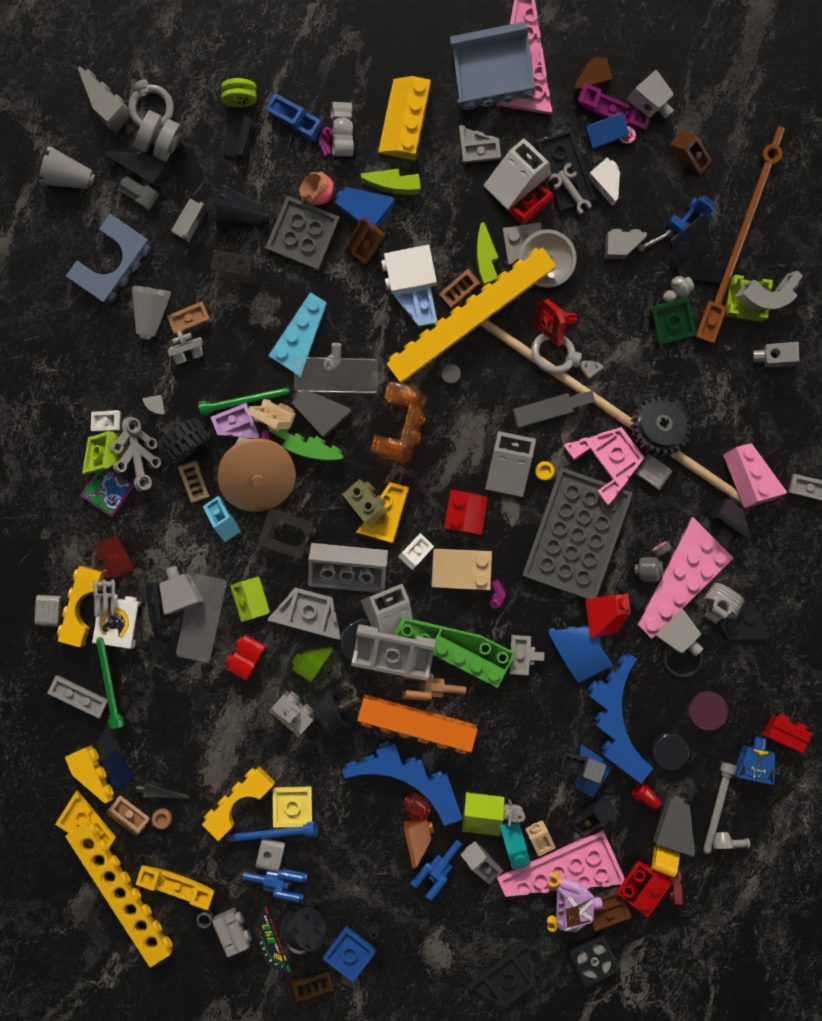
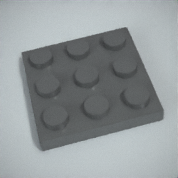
(302, 233)

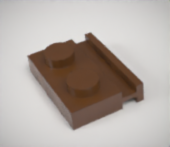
(364, 240)
(613, 911)

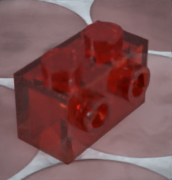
(113, 557)

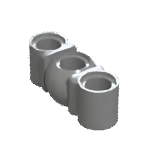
(342, 129)

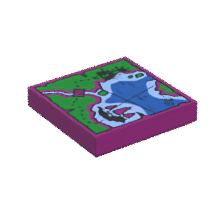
(107, 491)

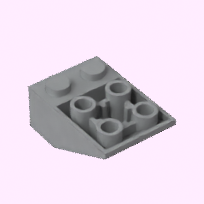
(107, 106)
(517, 174)
(510, 463)
(387, 609)

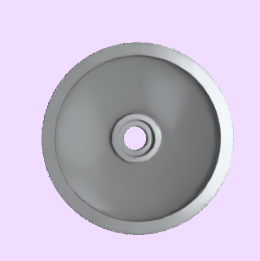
(560, 251)

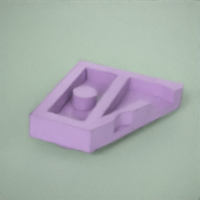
(235, 423)

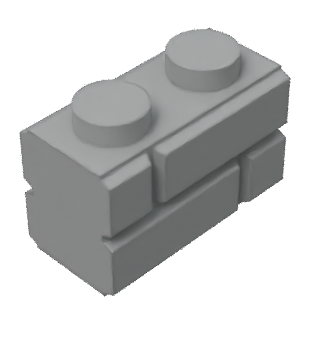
(231, 932)

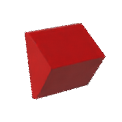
(531, 204)

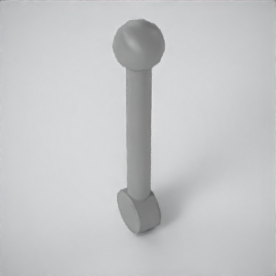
(669, 234)

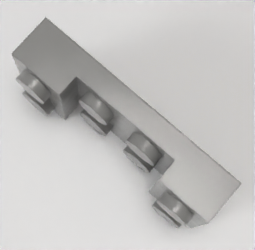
(393, 653)

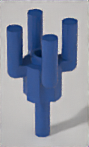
(437, 871)
(279, 883)

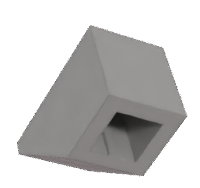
(621, 244)

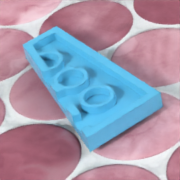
(300, 333)

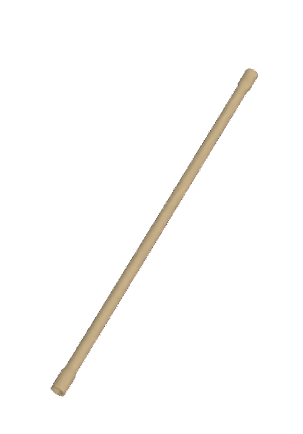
(611, 410)

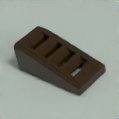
(314, 993)

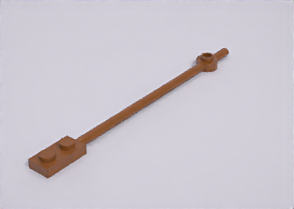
(715, 310)

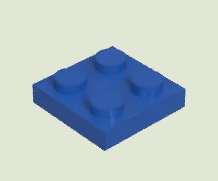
(349, 953)

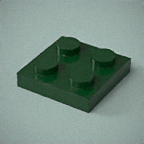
(673, 320)

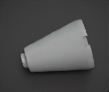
(64, 171)
(148, 309)

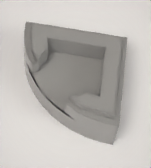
(590, 368)
(155, 404)

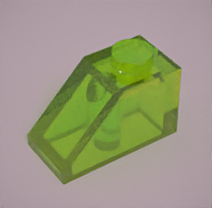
(310, 662)

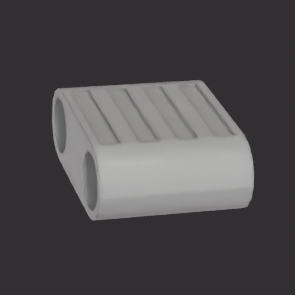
(653, 472)
(48, 610)
(270, 855)

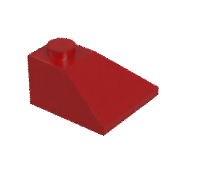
(607, 614)

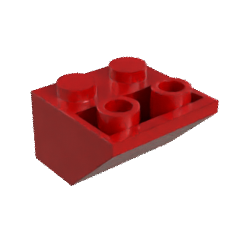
(644, 888)

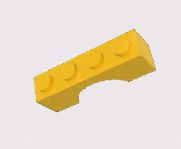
(73, 629)
(221, 820)

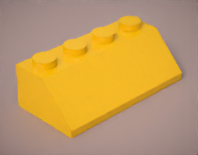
(405, 117)

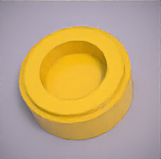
(544, 471)

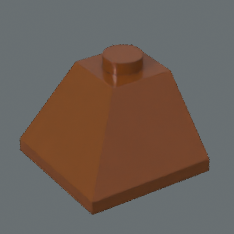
(418, 838)

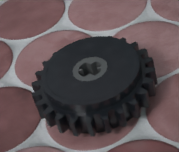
(660, 426)

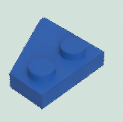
(586, 786)

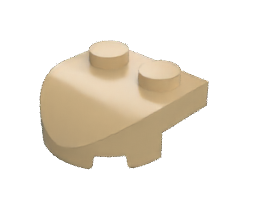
(273, 415)

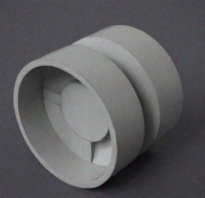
(162, 138)

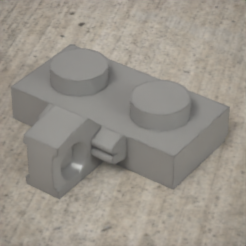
(523, 655)

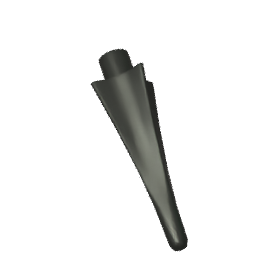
(152, 791)

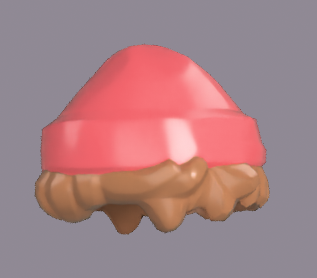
(316, 189)

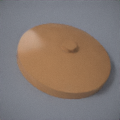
(256, 475)

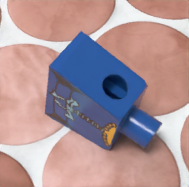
(756, 762)

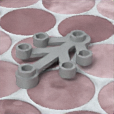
(136, 451)

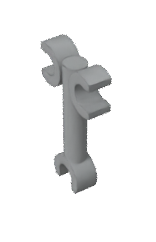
(563, 177)

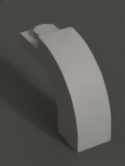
(759, 299)

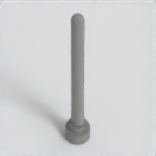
(728, 771)

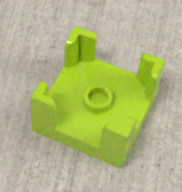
(739, 311)

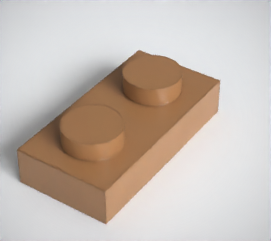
(188, 317)

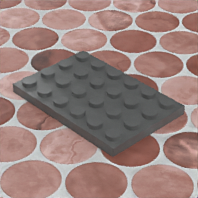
(576, 535)

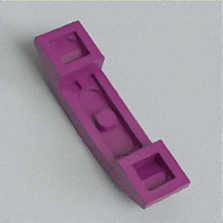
(607, 107)

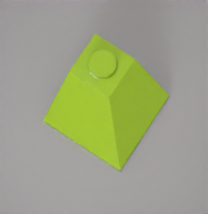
(98, 453)

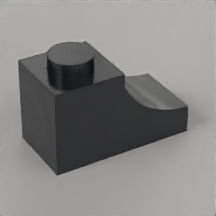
(582, 767)

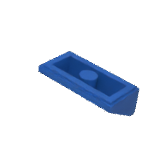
(607, 130)

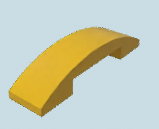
(175, 885)

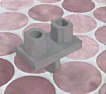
(177, 351)

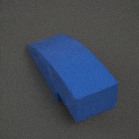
(295, 117)

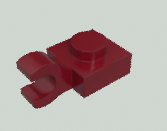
(675, 893)

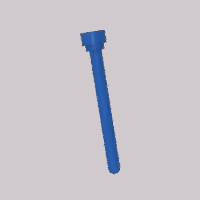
(309, 829)

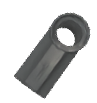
(141, 194)

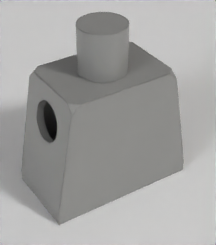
(652, 96)
(786, 354)
(178, 592)
(680, 634)

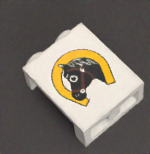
(118, 629)

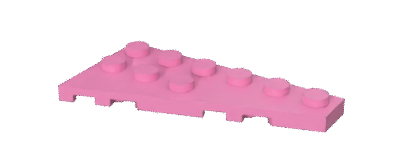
(687, 573)
(584, 861)

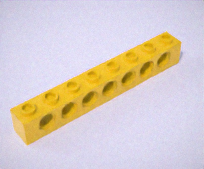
(151, 952)

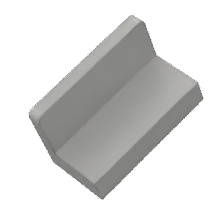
(189, 219)

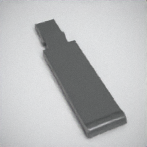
(550, 408)

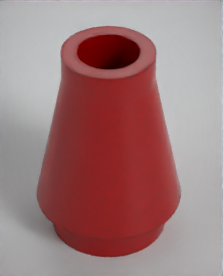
(645, 795)

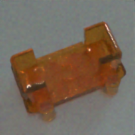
(395, 449)

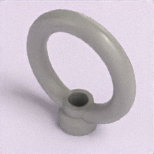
(142, 89)
(572, 360)

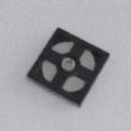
(594, 960)

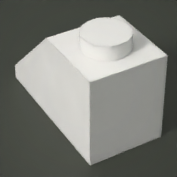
(606, 180)

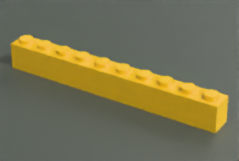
(471, 315)

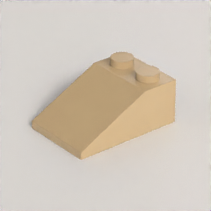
(461, 569)

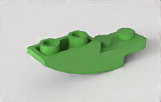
(312, 449)

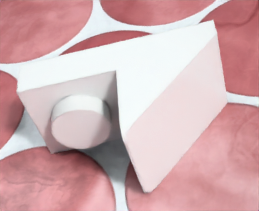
(106, 421)
(416, 551)

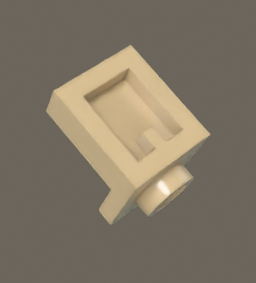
(540, 838)

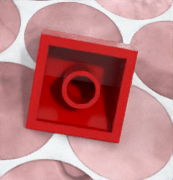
(465, 512)

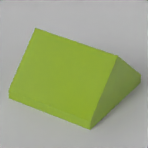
(483, 814)

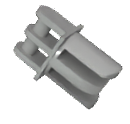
(104, 597)

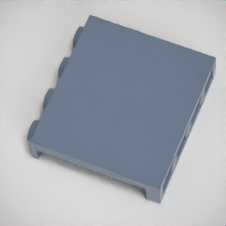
(493, 66)

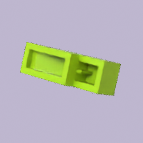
(392, 182)
(486, 256)

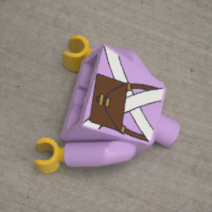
(574, 905)

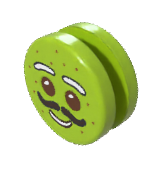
(238, 92)

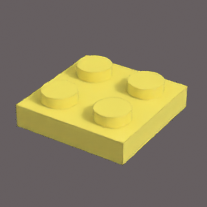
(292, 806)

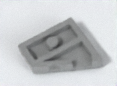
(478, 146)
(515, 237)

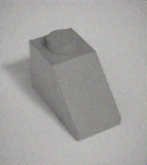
(481, 863)

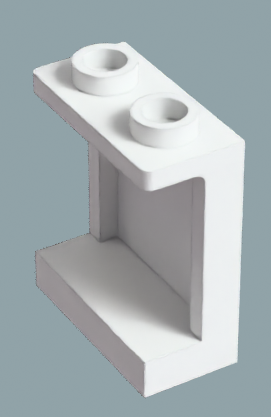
(409, 268)

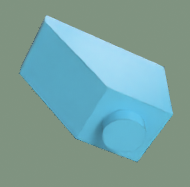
(221, 519)

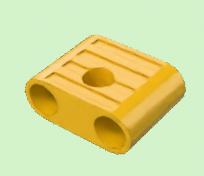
(665, 861)

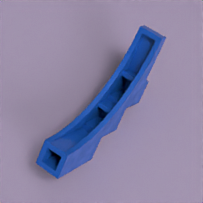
(609, 695)
(389, 763)

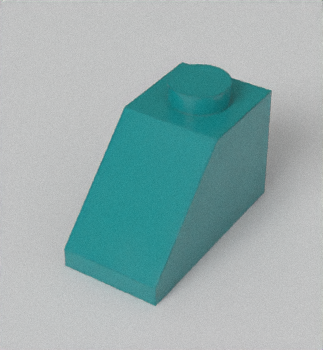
(515, 845)

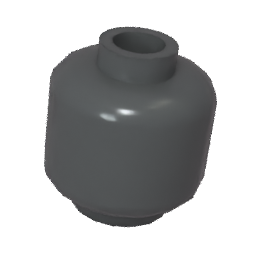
(649, 569)

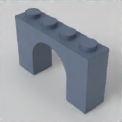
(107, 285)

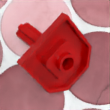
(552, 320)

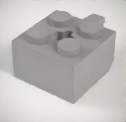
(293, 713)

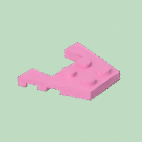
(616, 455)

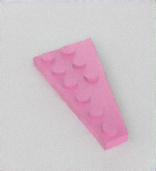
(526, 12)

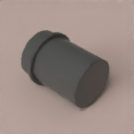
(205, 918)

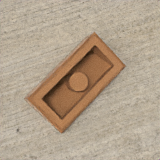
(128, 816)

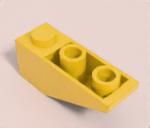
(86, 769)

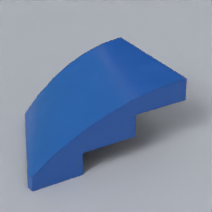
(580, 652)

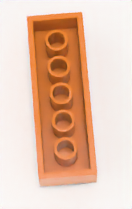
(417, 723)

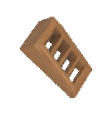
(471, 276)

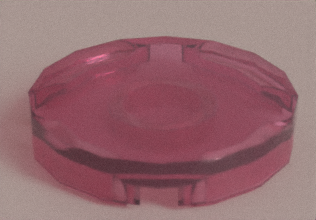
(708, 710)

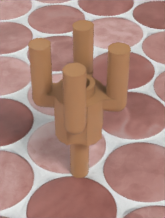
(432, 688)

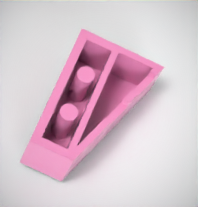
(752, 476)

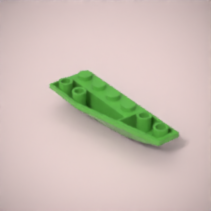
(462, 649)

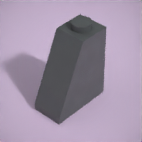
(320, 411)
(675, 826)

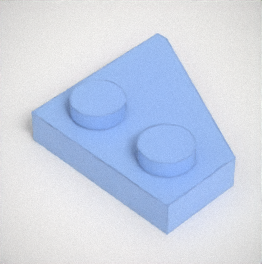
(418, 304)

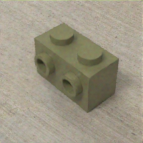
(365, 502)

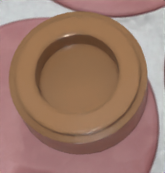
(162, 818)

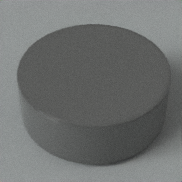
(450, 373)

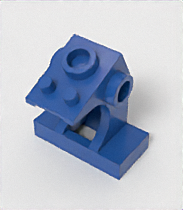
(696, 206)

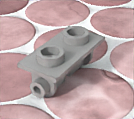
(513, 813)

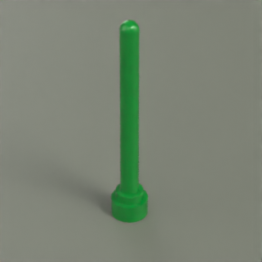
(208, 407)
(115, 719)

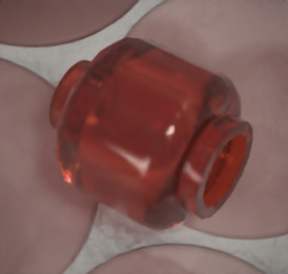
(416, 806)

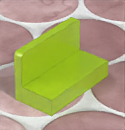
(250, 599)

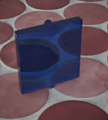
(116, 770)

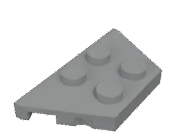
(308, 612)

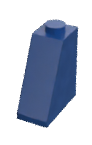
(362, 204)

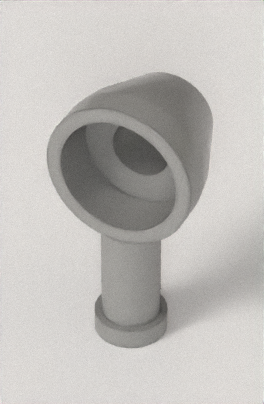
(723, 841)

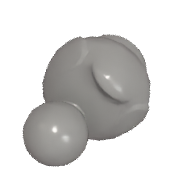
(680, 289)

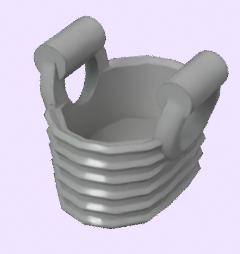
(724, 603)

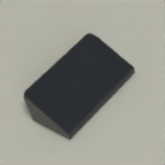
(154, 602)

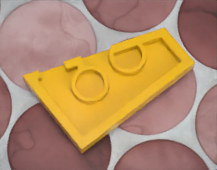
(387, 525)
(80, 811)

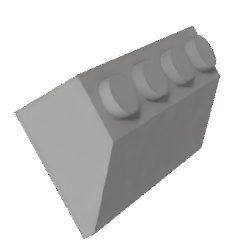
(347, 568)

